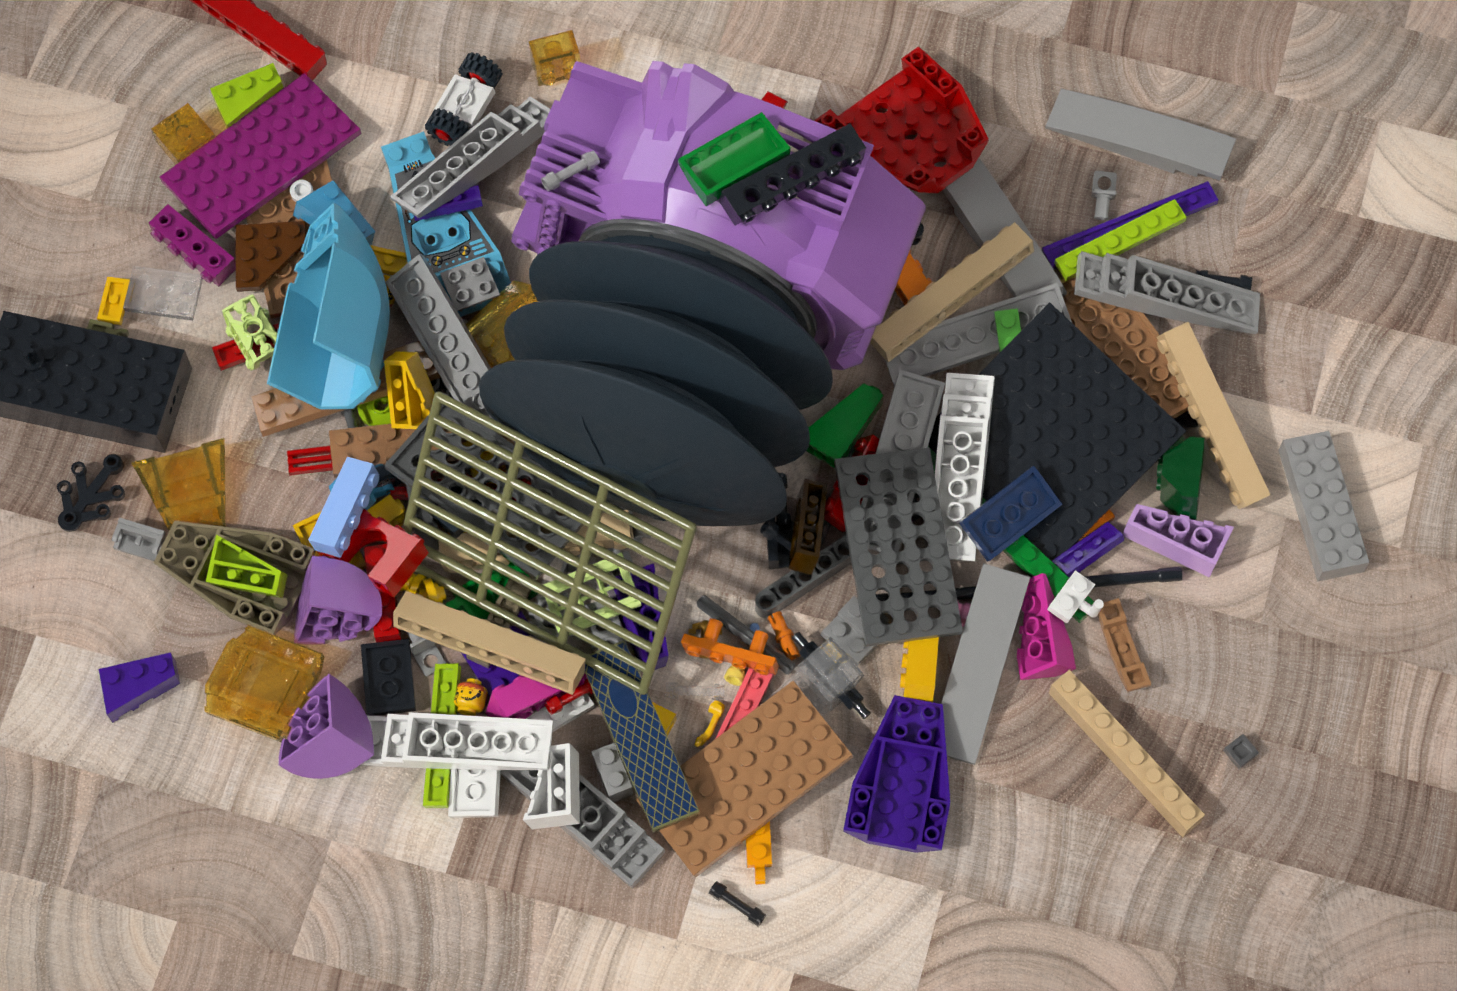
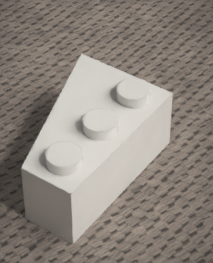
(557, 791)

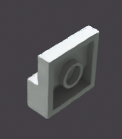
(848, 631)

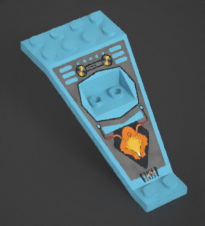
(471, 241)

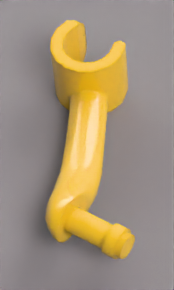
(717, 709)

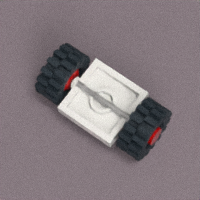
(464, 99)

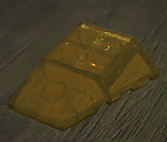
(187, 484)

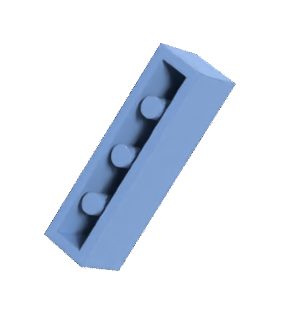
(344, 507)

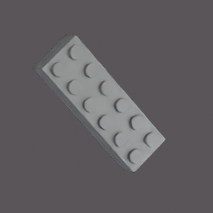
(1323, 506)

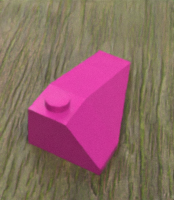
(1044, 641)

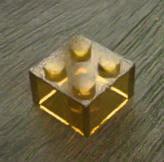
(553, 57)
(182, 133)

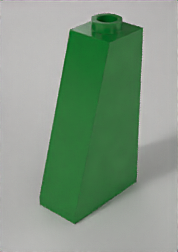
(844, 424)

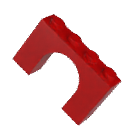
(400, 559)

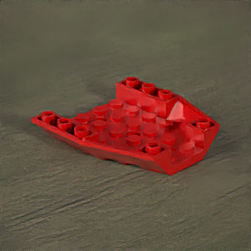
(920, 103)

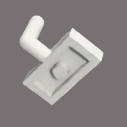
(1073, 597)

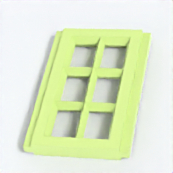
(603, 611)

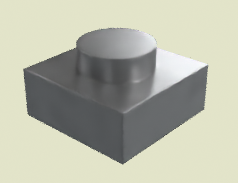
(1241, 751)

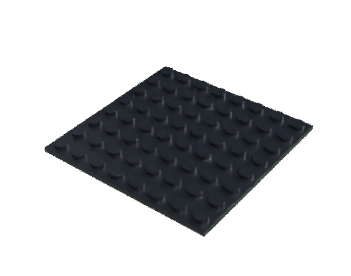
(1072, 419)

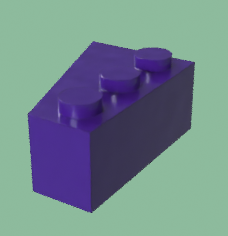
(135, 682)

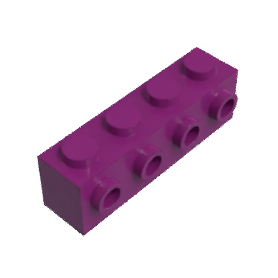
(192, 245)

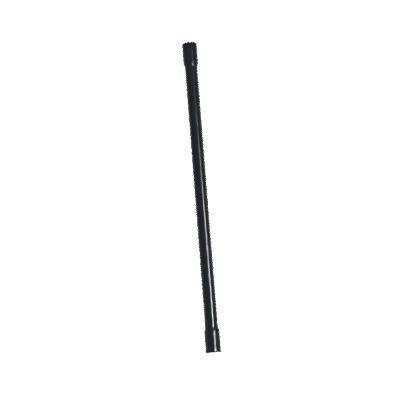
(1160, 575)

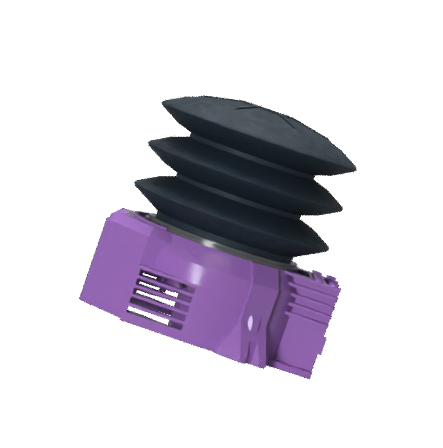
(664, 329)

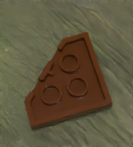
(265, 251)

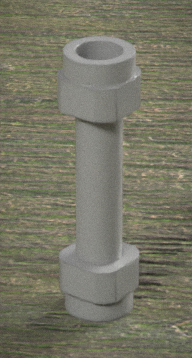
(552, 181)

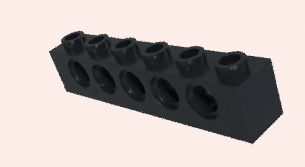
(842, 140)

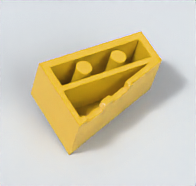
(408, 390)
(920, 669)

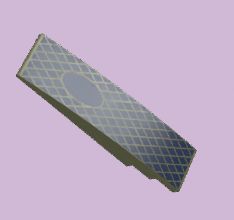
(642, 744)

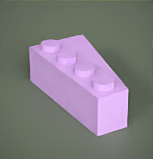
(1178, 537)

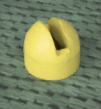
(734, 676)

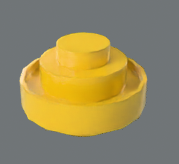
(432, 591)

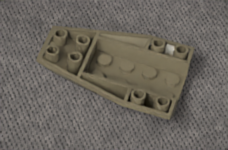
(187, 559)

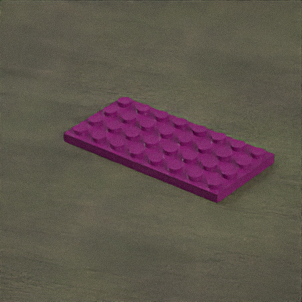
(260, 155)

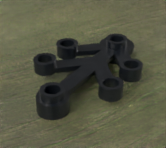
(89, 495)

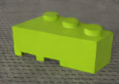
(245, 93)
(242, 571)

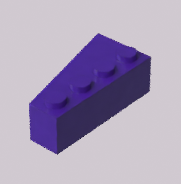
(646, 611)

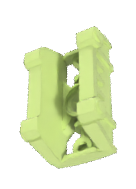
(243, 338)

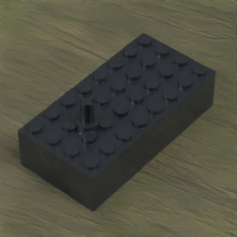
(90, 381)

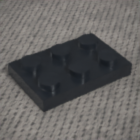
(388, 677)

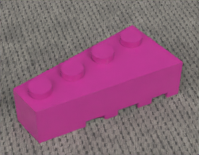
(521, 698)

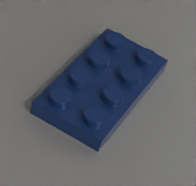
(1010, 513)

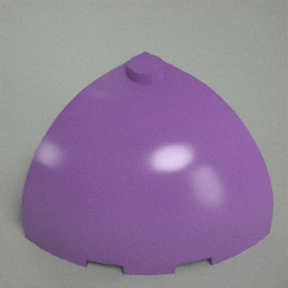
(335, 602)
(327, 733)

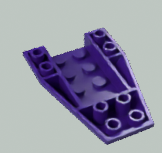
(904, 781)

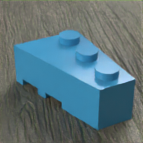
(317, 202)

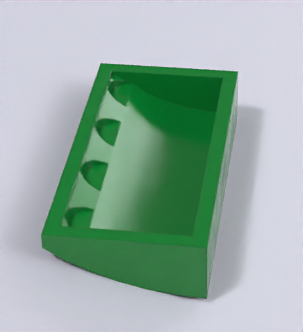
(733, 157)

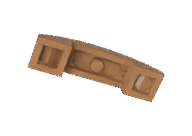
(1121, 646)

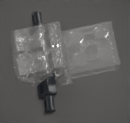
(827, 677)

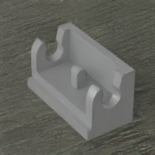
(138, 539)

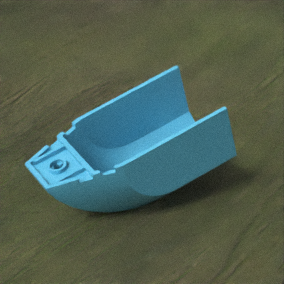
(332, 318)

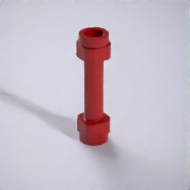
(556, 703)

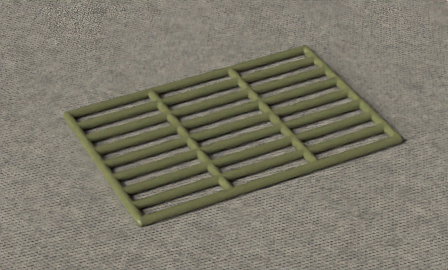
(587, 543)

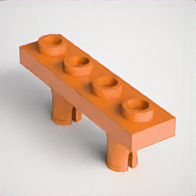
(738, 657)

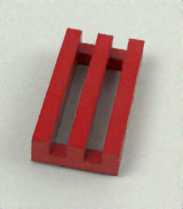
(314, 459)

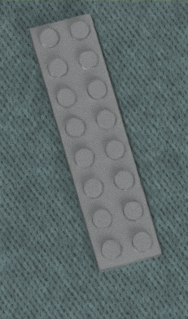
(440, 330)
(970, 334)
(906, 428)

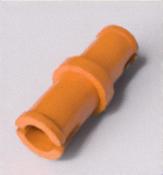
(784, 635)

